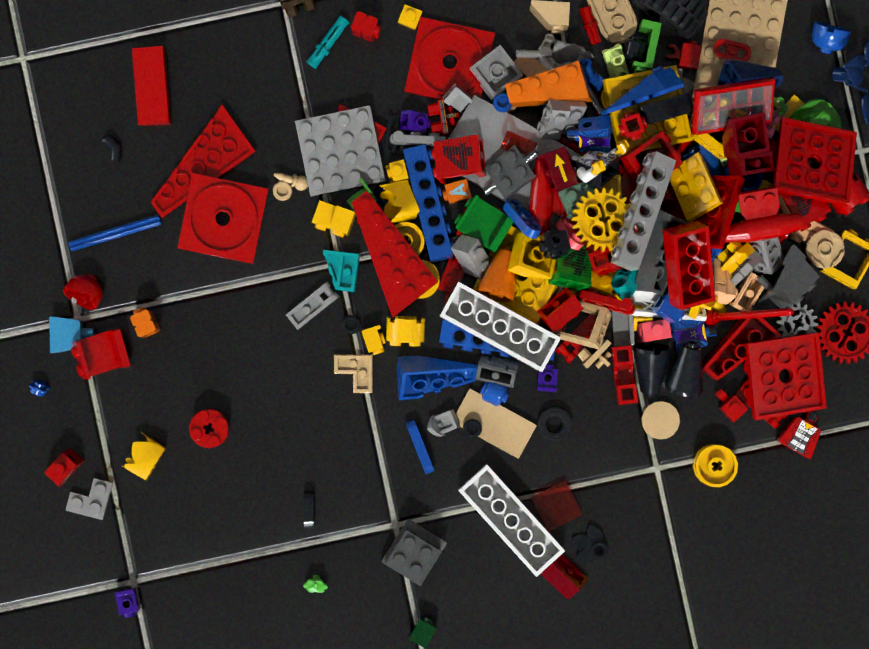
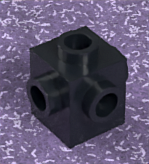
(554, 244)

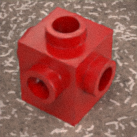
(634, 118)

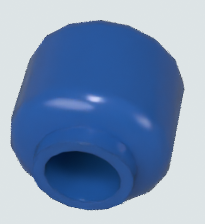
(494, 393)

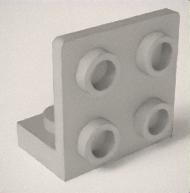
(771, 252)

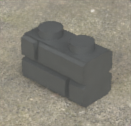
(497, 370)

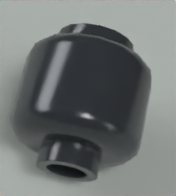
(634, 49)

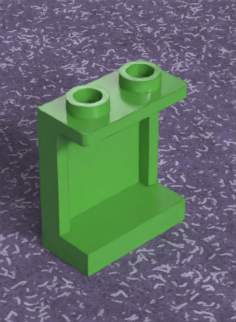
(653, 30)

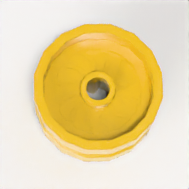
(726, 468)

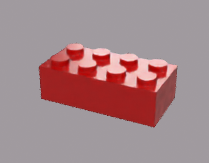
(689, 265)

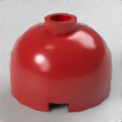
(84, 290)

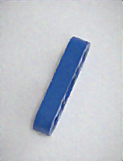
(522, 218)
(419, 446)

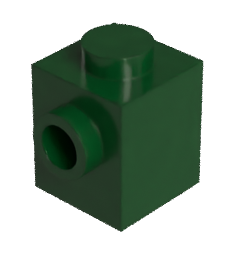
(423, 631)

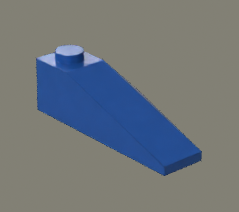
(651, 86)
(424, 374)

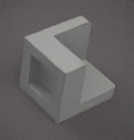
(457, 98)

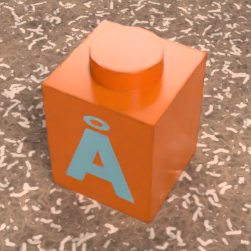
(456, 192)

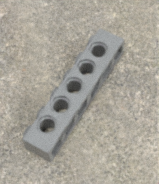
(651, 204)

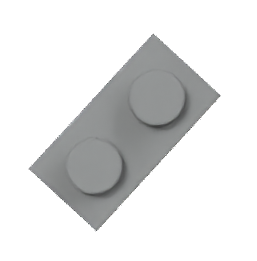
(471, 256)

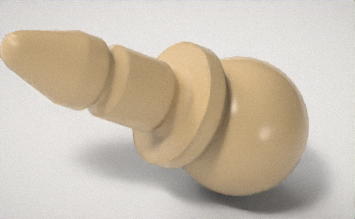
(300, 182)

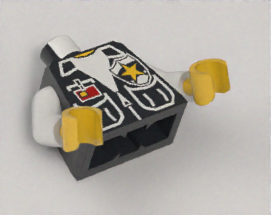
(598, 166)

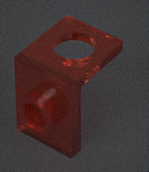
(524, 144)

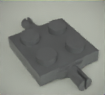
(510, 172)

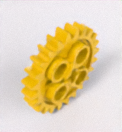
(586, 223)

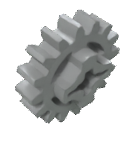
(802, 312)

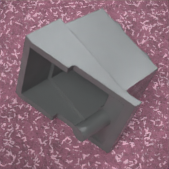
(790, 281)
(414, 552)

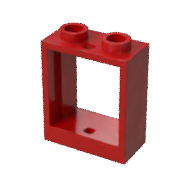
(633, 165)

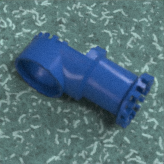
(592, 76)

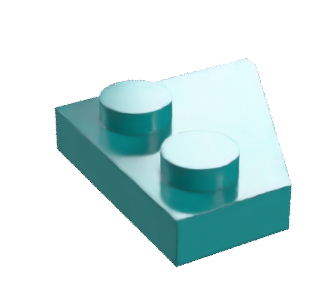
(343, 269)

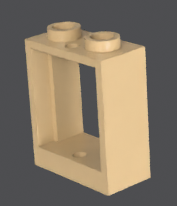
(599, 329)

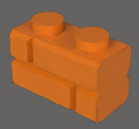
(144, 322)

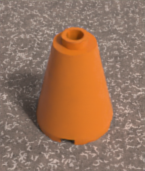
(497, 280)

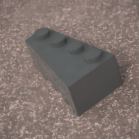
(652, 271)

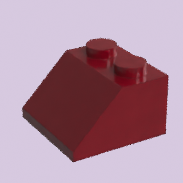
(746, 136)

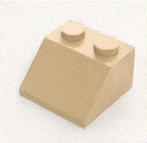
(551, 14)

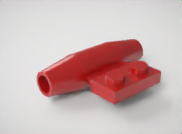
(542, 201)
(761, 217)

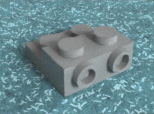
(496, 71)
(560, 117)

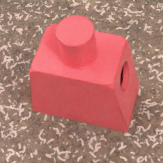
(653, 331)

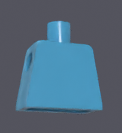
(64, 332)

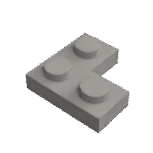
(94, 504)

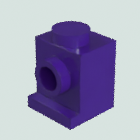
(414, 121)
(549, 386)
(127, 595)

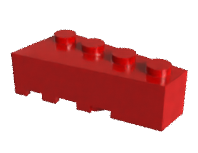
(731, 348)

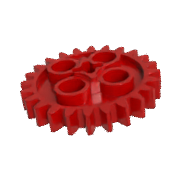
(830, 324)

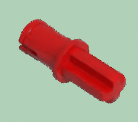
(590, 25)

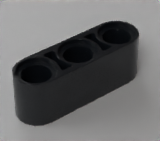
(667, 108)

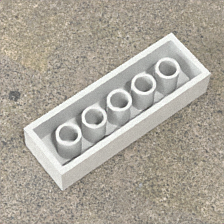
(500, 327)
(511, 520)

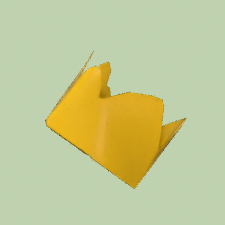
(401, 203)
(145, 457)

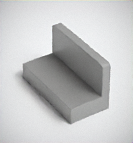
(622, 329)

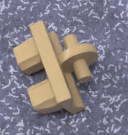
(588, 358)

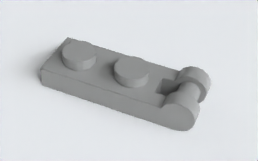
(415, 139)
(311, 306)

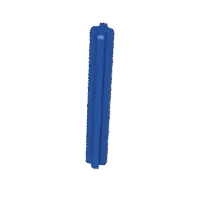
(114, 233)

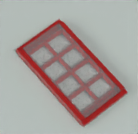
(720, 103)

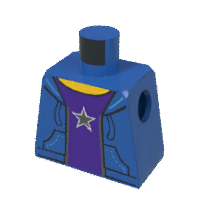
(592, 134)
(691, 331)

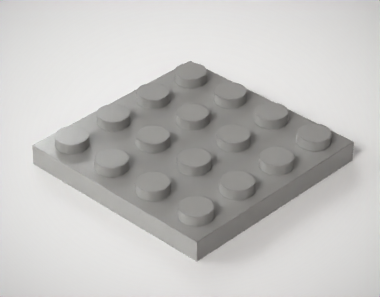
(340, 150)

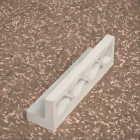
(648, 299)

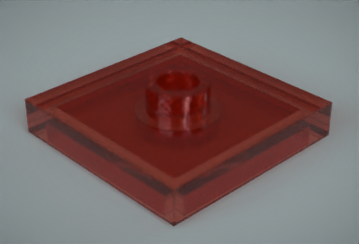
(556, 505)

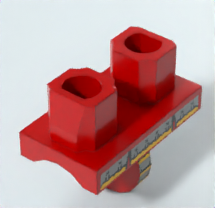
(439, 109)

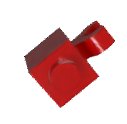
(688, 55)
(731, 406)

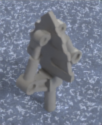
(560, 55)

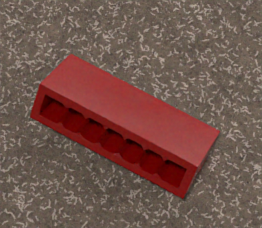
(151, 86)

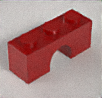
(623, 375)

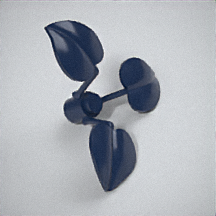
(852, 74)

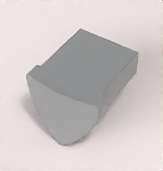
(443, 423)

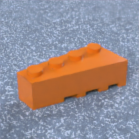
(556, 84)

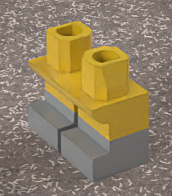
(739, 260)

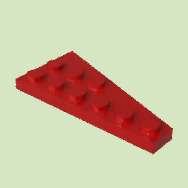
(212, 154)
(396, 263)

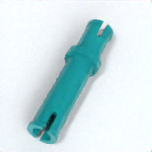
(327, 42)

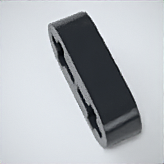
(308, 509)

